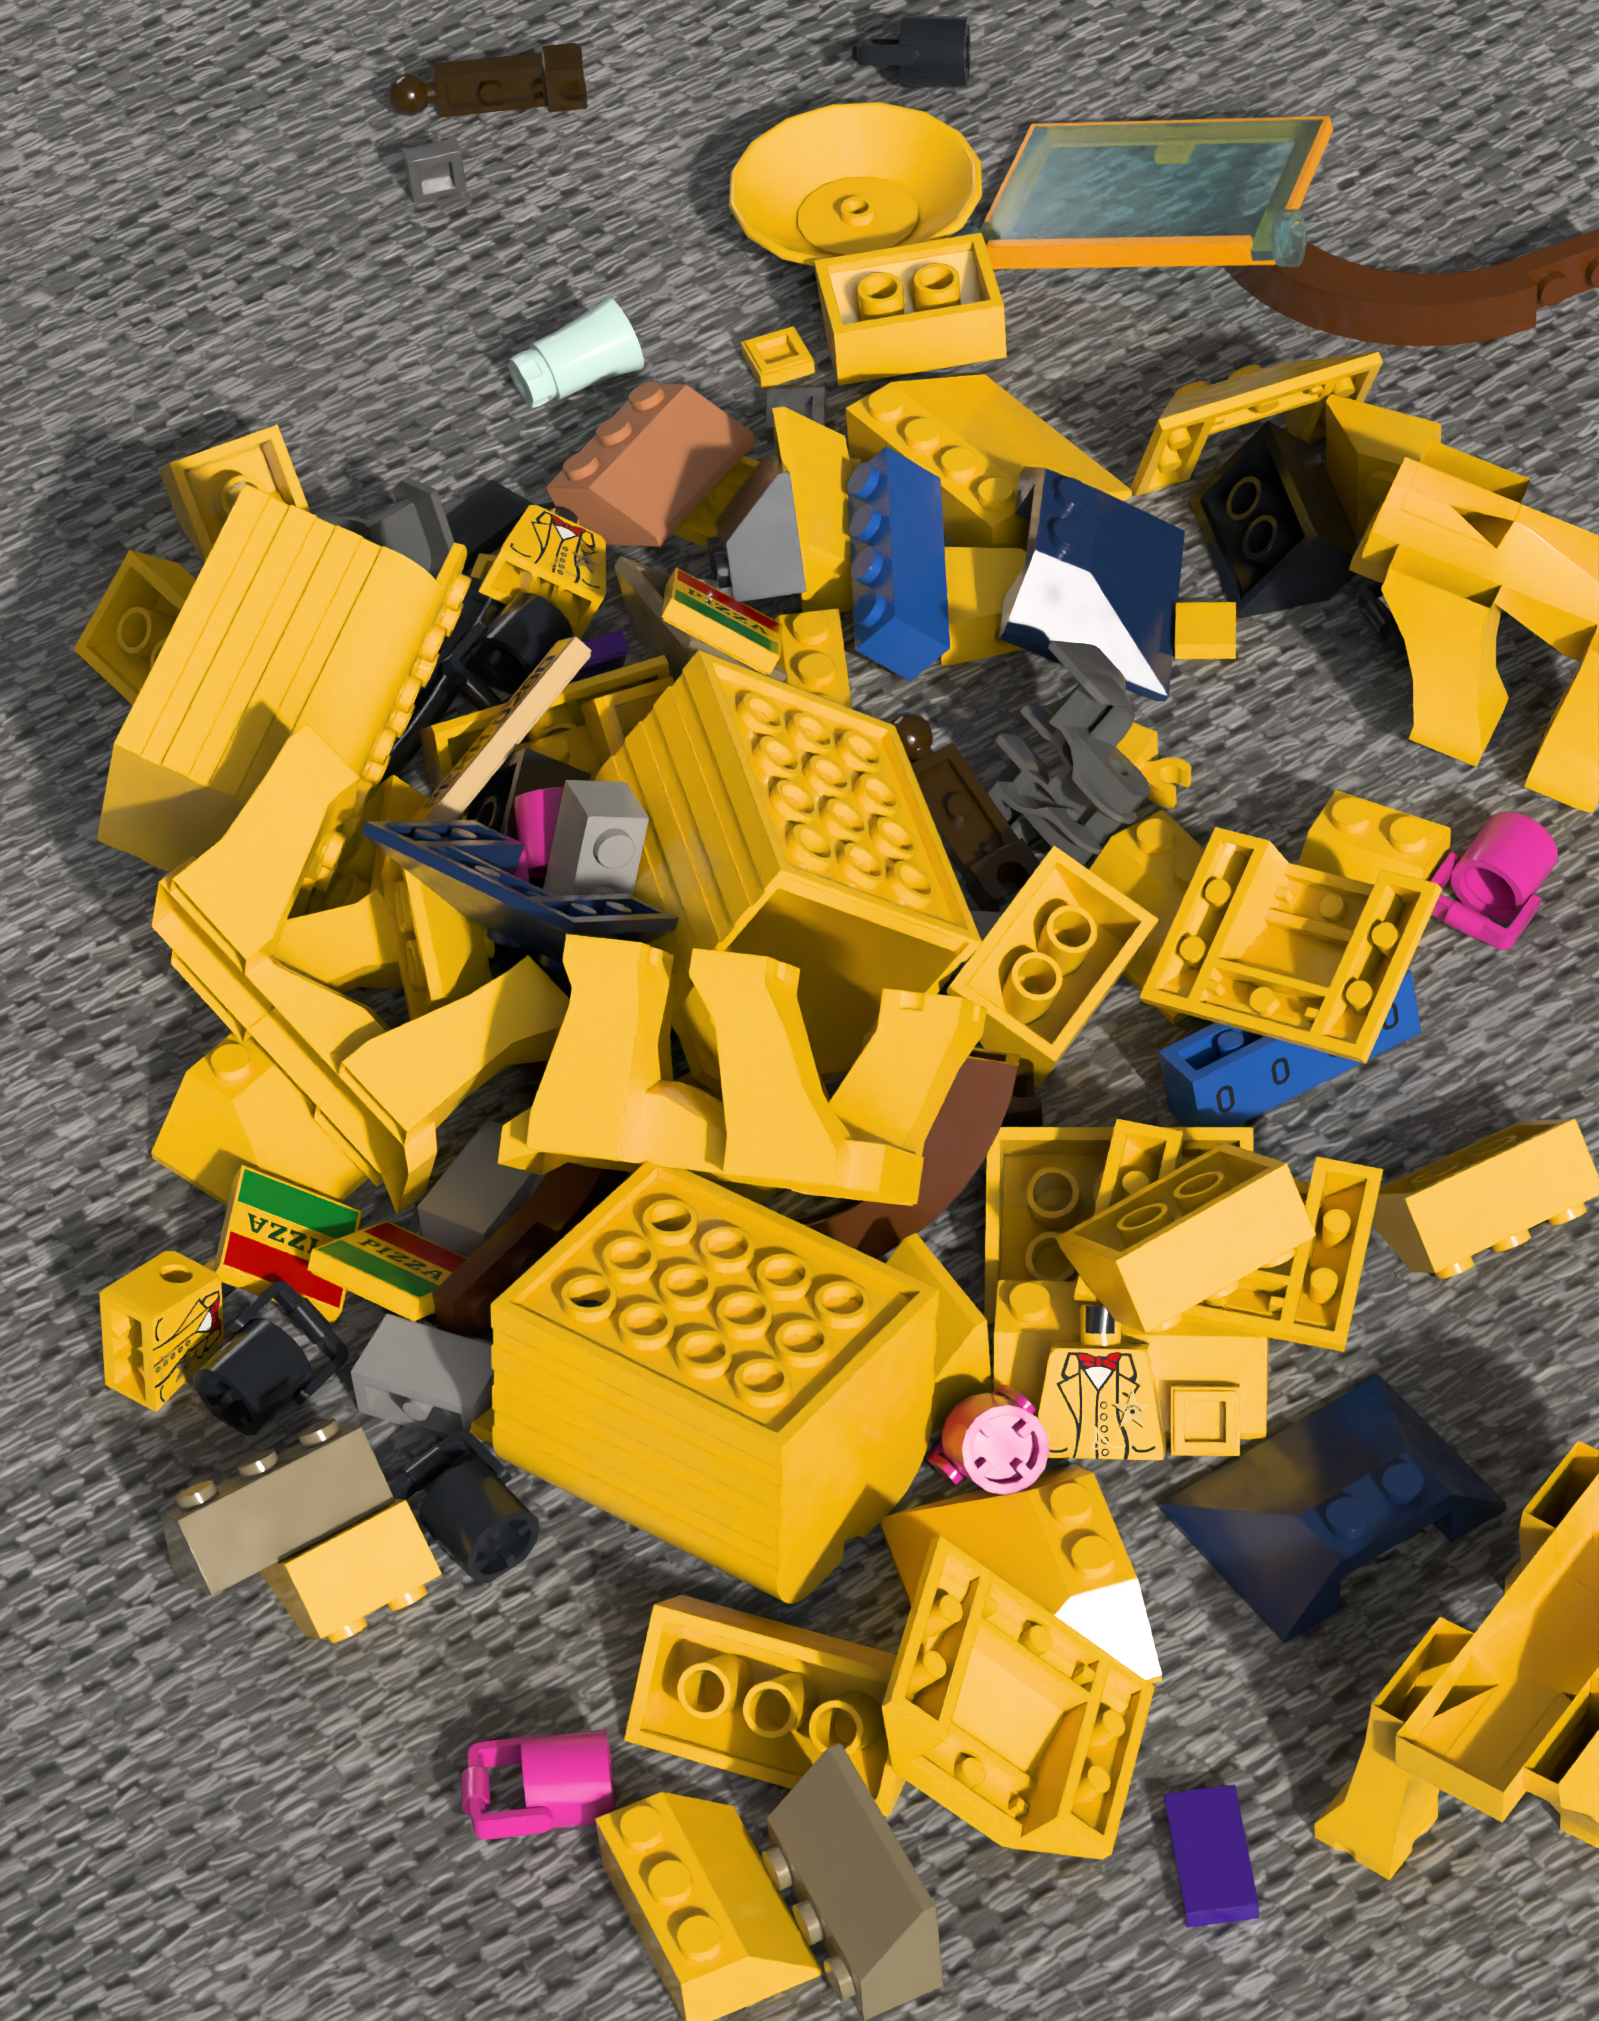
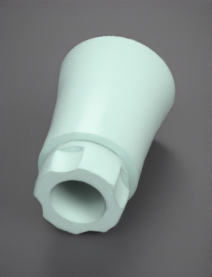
(577, 355)

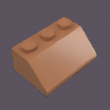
(650, 465)

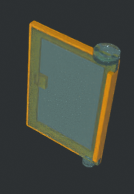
(1156, 194)

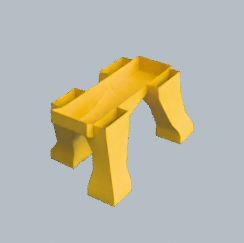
(1450, 559)
(286, 979)
(615, 1101)
(1493, 1705)

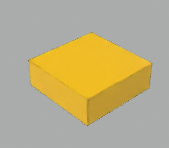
(777, 357)
(1205, 630)
(1205, 1420)

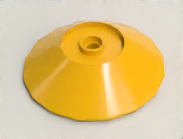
(854, 182)

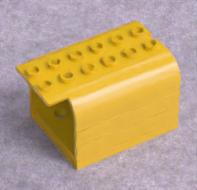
(275, 635)
(792, 841)
(730, 1388)

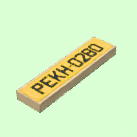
(505, 731)

